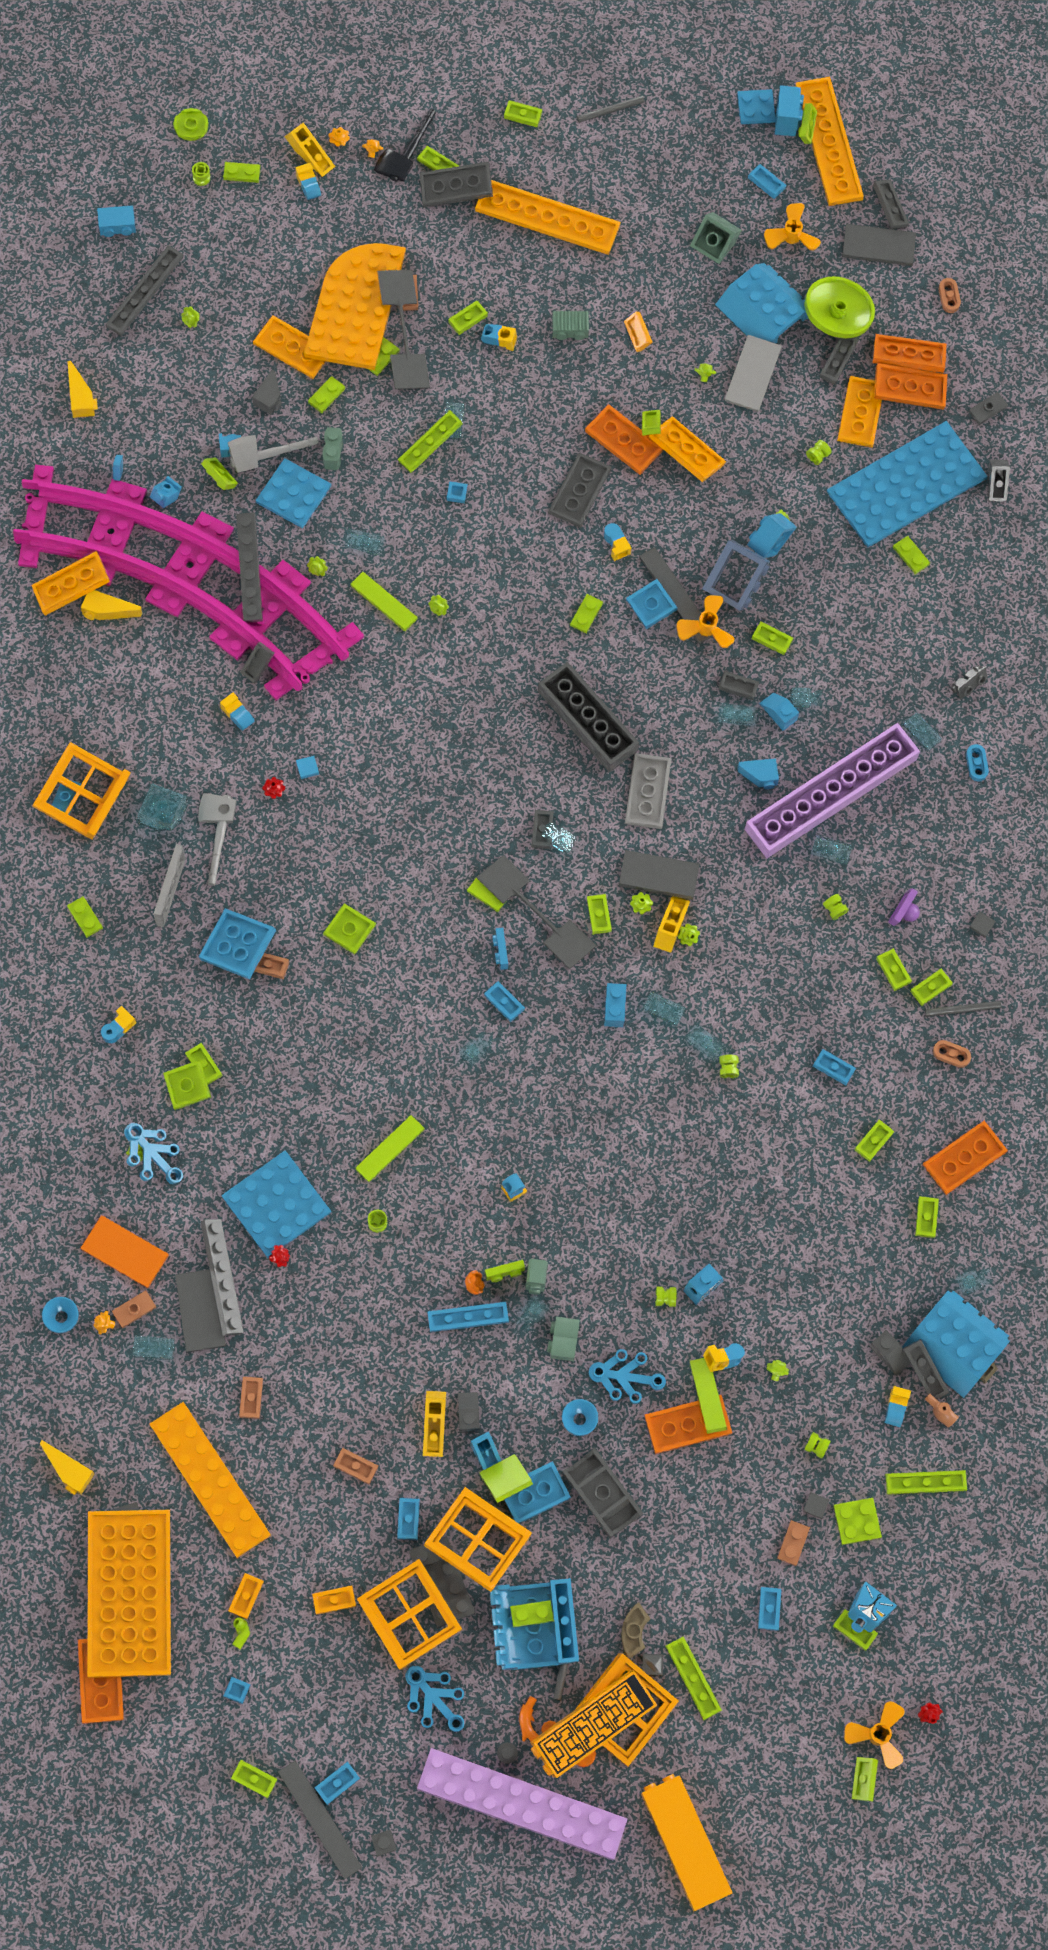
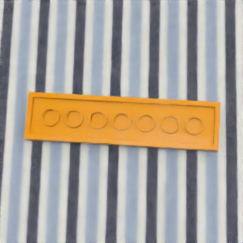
(831, 144)
(550, 217)
(210, 1479)

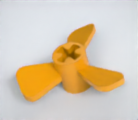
(792, 232)
(689, 628)
(856, 1733)

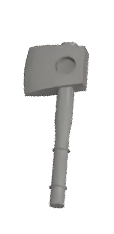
(246, 457)
(220, 811)

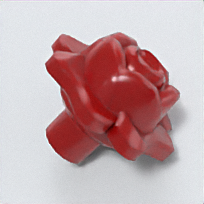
(273, 788)
(280, 1256)
(930, 1713)

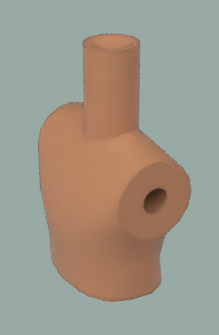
(942, 1411)

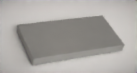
(753, 373)
(648, 791)
(169, 886)

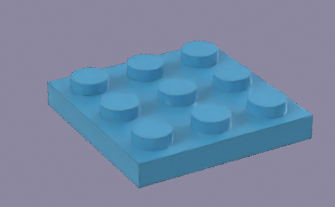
(293, 493)
(237, 943)

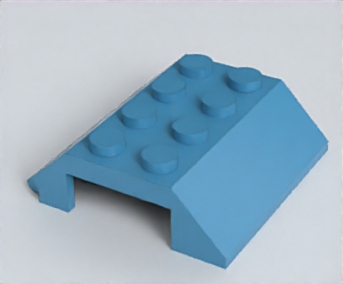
(762, 303)
(959, 1342)
(535, 1644)

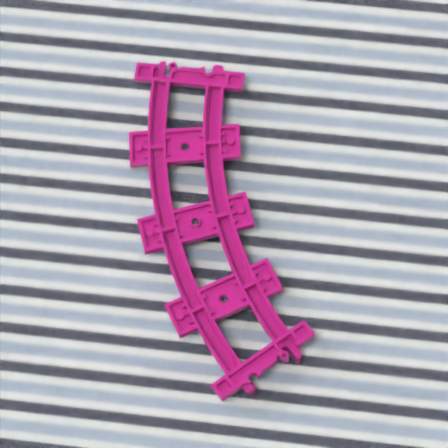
(177, 583)

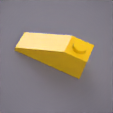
(309, 149)
(80, 394)
(106, 607)
(671, 924)
(434, 1423)
(71, 1472)

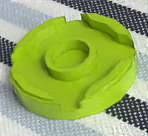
(196, 124)

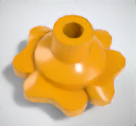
(339, 136)
(372, 147)
(103, 1322)

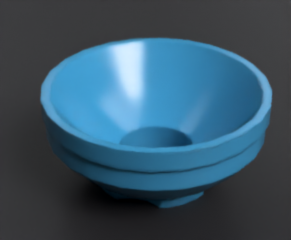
(57, 1305)
(583, 1407)

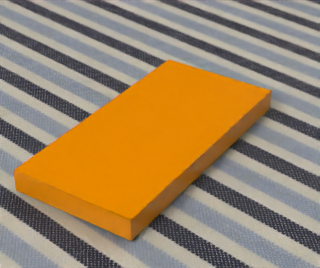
(287, 345)
(859, 413)
(688, 449)
(70, 583)

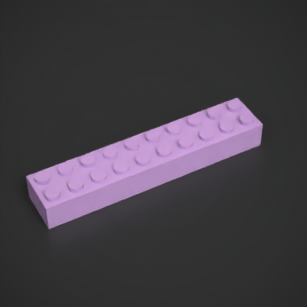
(832, 790)
(522, 1804)

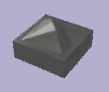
(652, 1664)

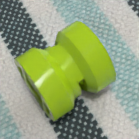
(201, 173)
(818, 452)
(835, 906)
(729, 1066)
(377, 1217)
(667, 1297)
(821, 1447)

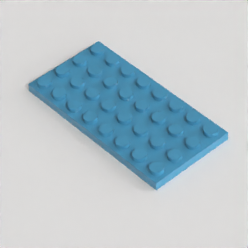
(907, 484)

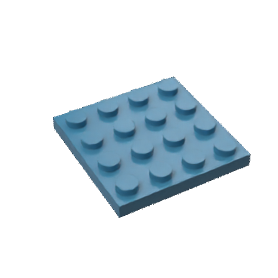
(276, 1203)

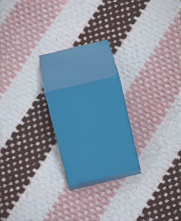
(485, 1450)

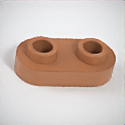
(949, 296)
(952, 1051)

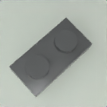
(541, 818)

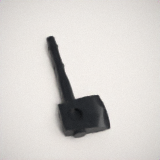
(397, 165)

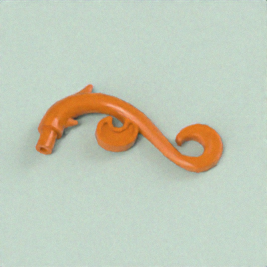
(525, 1719)

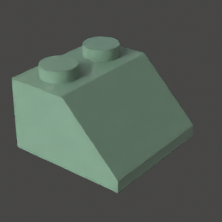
(715, 237)

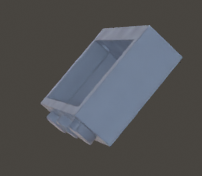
(720, 565)

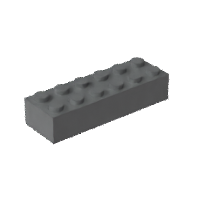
(588, 717)

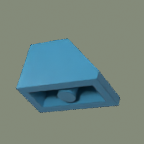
(780, 710)
(760, 772)

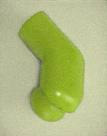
(242, 1632)

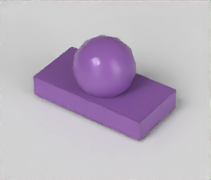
(905, 909)

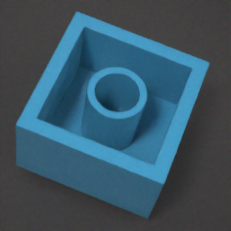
(788, 111)
(771, 535)

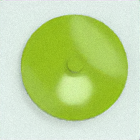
(839, 307)

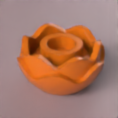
(474, 1282)

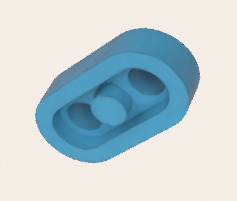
(979, 763)

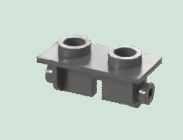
(975, 677)

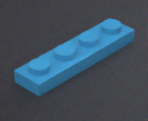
(468, 1317)

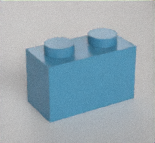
(116, 220)
(615, 1005)

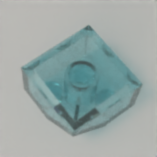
(162, 809)

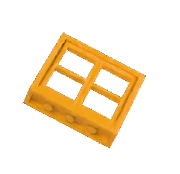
(104, 804)
(493, 1517)
(385, 1629)
(612, 1673)

